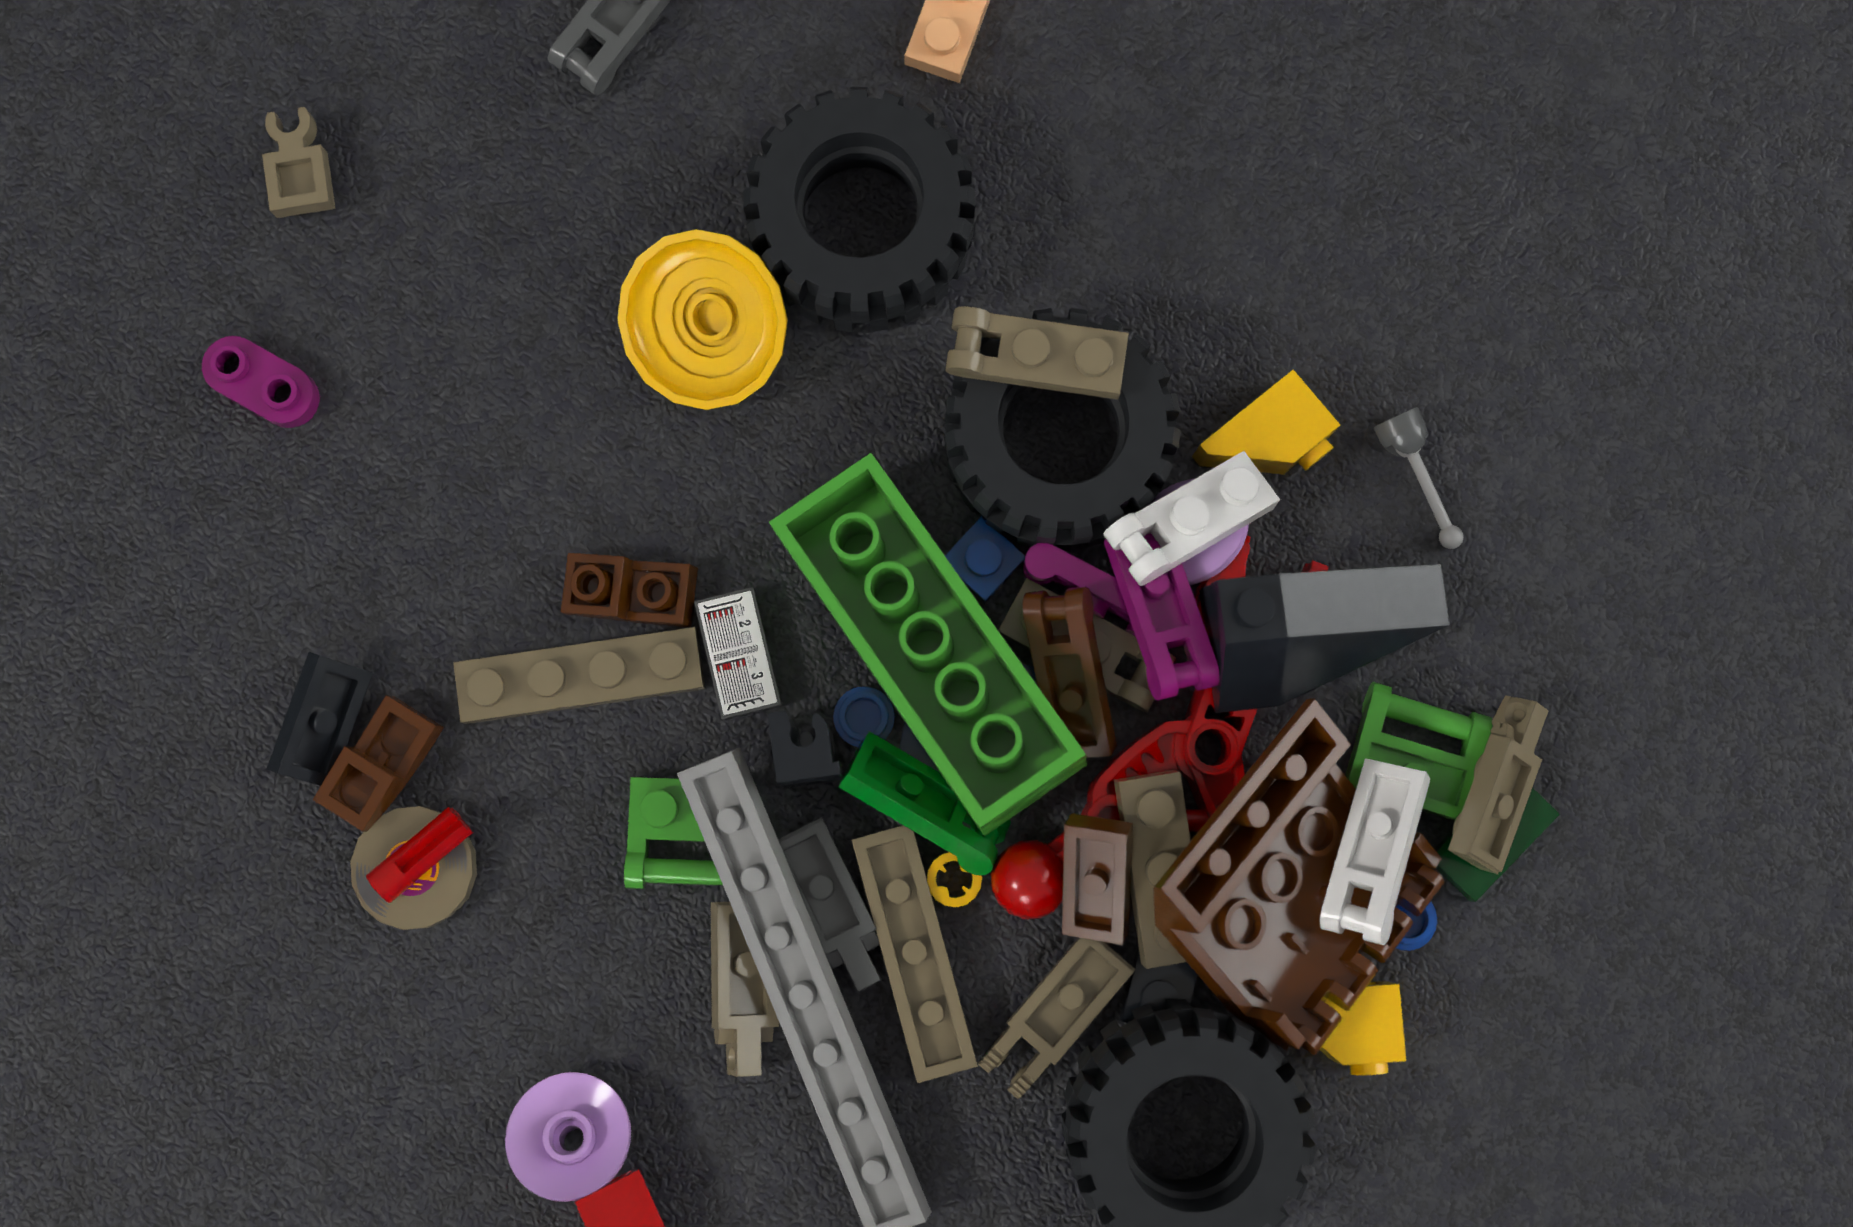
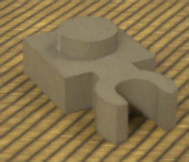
(298, 173)

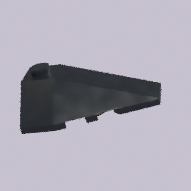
(1308, 628)

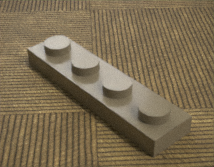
(579, 675)
(914, 953)

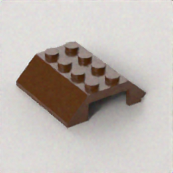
(1254, 887)

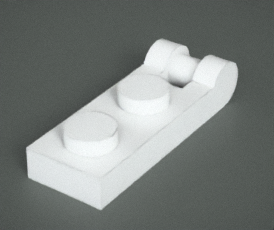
(1192, 517)
(1375, 849)

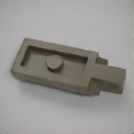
(1500, 786)
(739, 999)

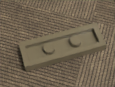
(1159, 836)

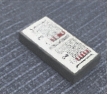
(738, 653)

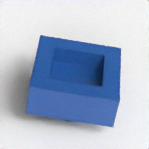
(984, 559)

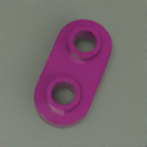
(258, 379)

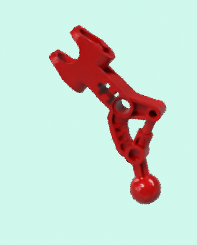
(1030, 872)

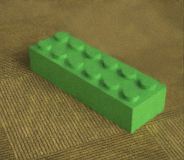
(929, 644)

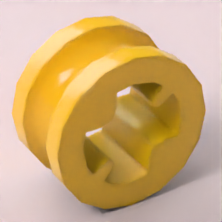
(941, 893)

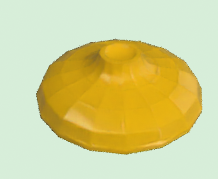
(702, 319)

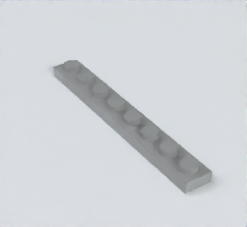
(804, 992)

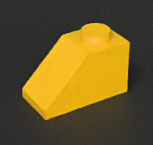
(1274, 430)
(1369, 1031)

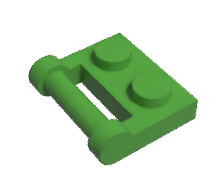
(1449, 773)
(662, 813)

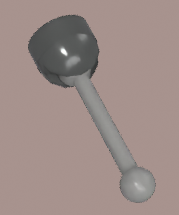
(1405, 438)

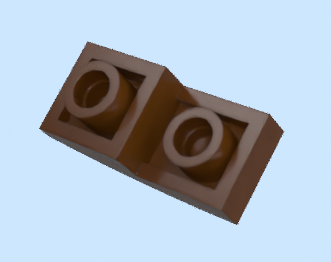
(629, 590)

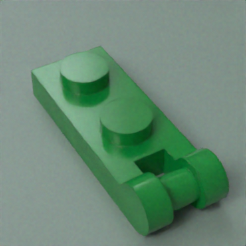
(920, 801)

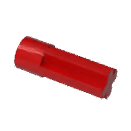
(418, 855)

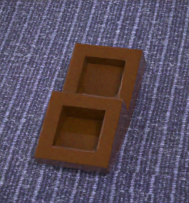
(380, 765)

